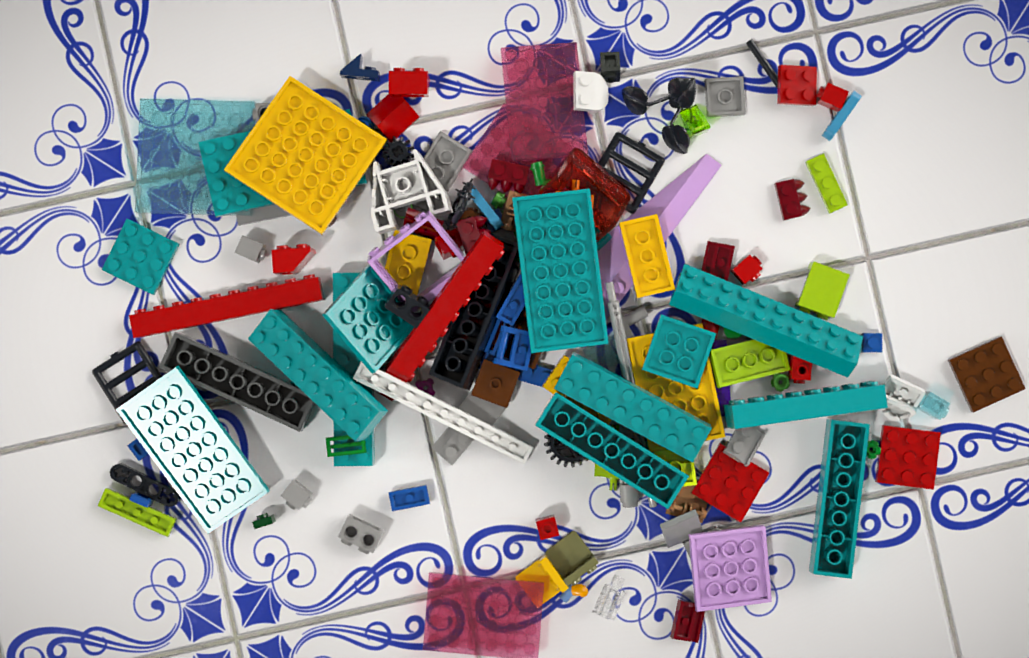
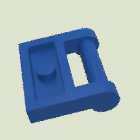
(520, 349)

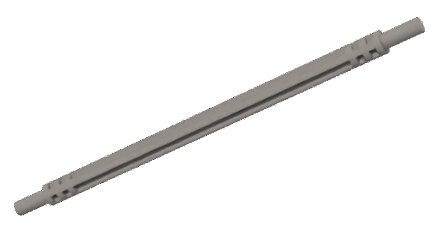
(623, 353)

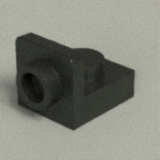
(610, 66)

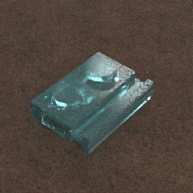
(603, 355)

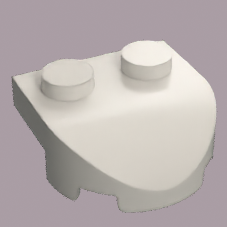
(589, 92)
(901, 398)

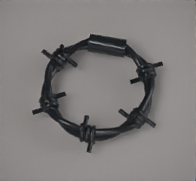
(454, 217)

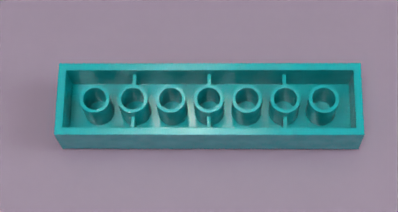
(317, 375)
(809, 405)
(633, 407)
(611, 450)
(839, 498)

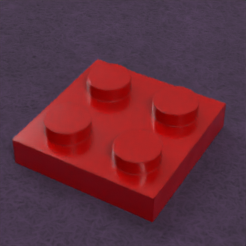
(797, 85)

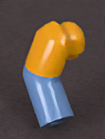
(576, 590)

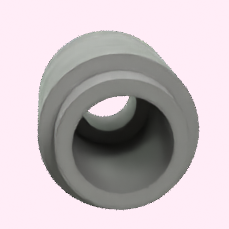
(628, 495)

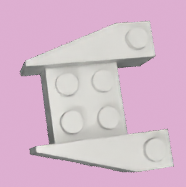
(402, 187)

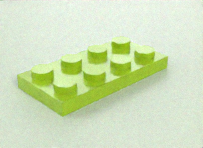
(746, 362)

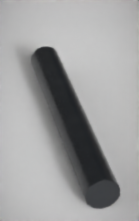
(763, 62)

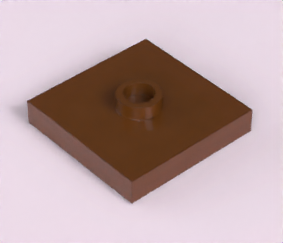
(495, 383)

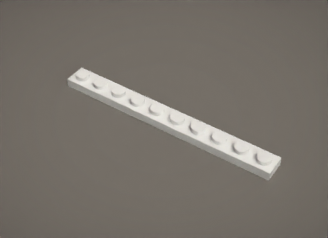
(444, 413)

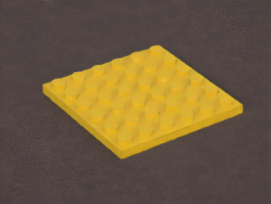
(305, 155)

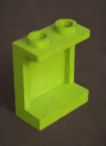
(822, 290)

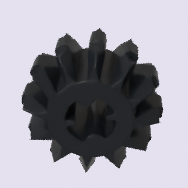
(394, 147)

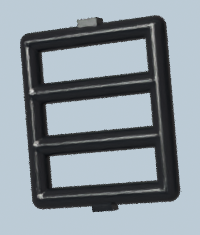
(649, 175)
(117, 357)

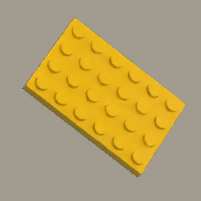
(697, 401)

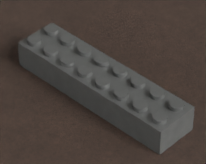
(238, 381)

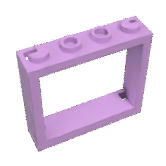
(433, 290)

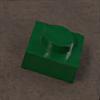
(263, 520)

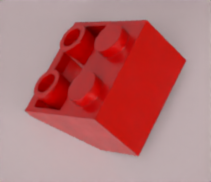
(409, 83)
(291, 260)

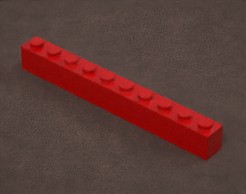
(226, 307)
(445, 307)

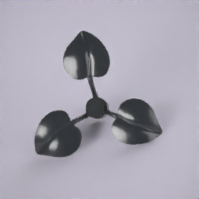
(681, 95)

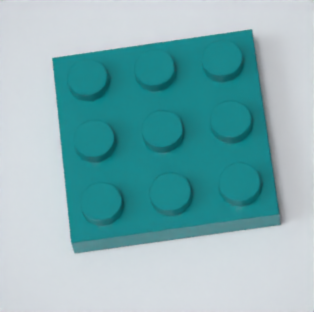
(140, 256)
(678, 351)

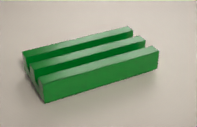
(332, 454)

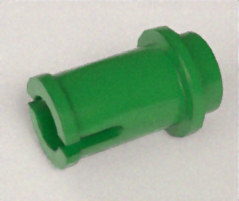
(538, 172)

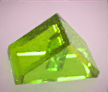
(694, 121)

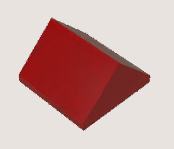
(392, 116)

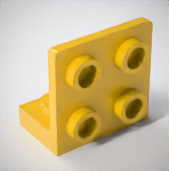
(544, 571)

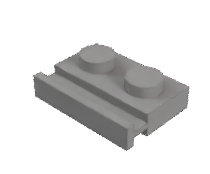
(744, 444)
(451, 445)

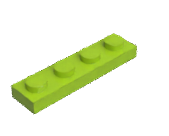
(146, 517)

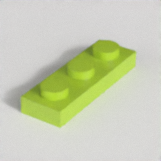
(826, 183)

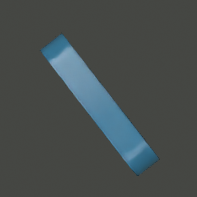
(841, 115)
(485, 208)

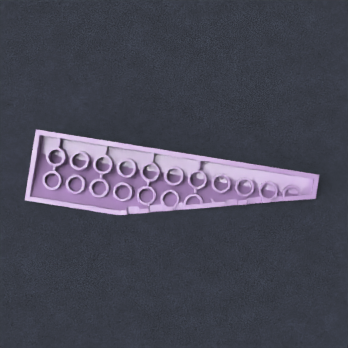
(670, 206)

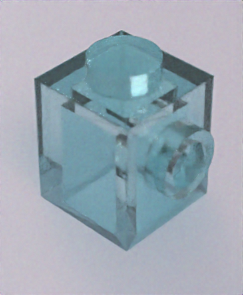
(934, 406)

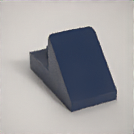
(355, 71)

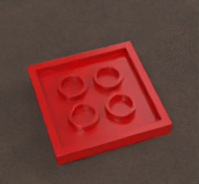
(908, 457)
(729, 484)

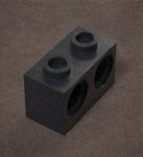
(403, 309)

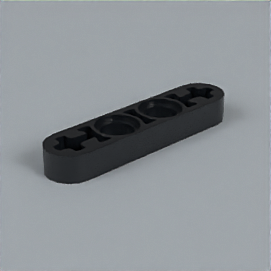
(144, 486)

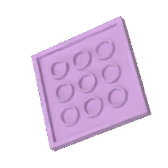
(730, 568)

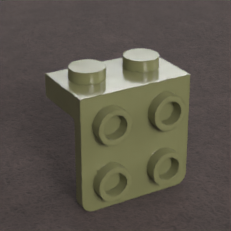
(572, 558)

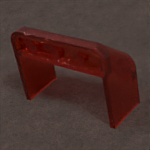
(609, 195)

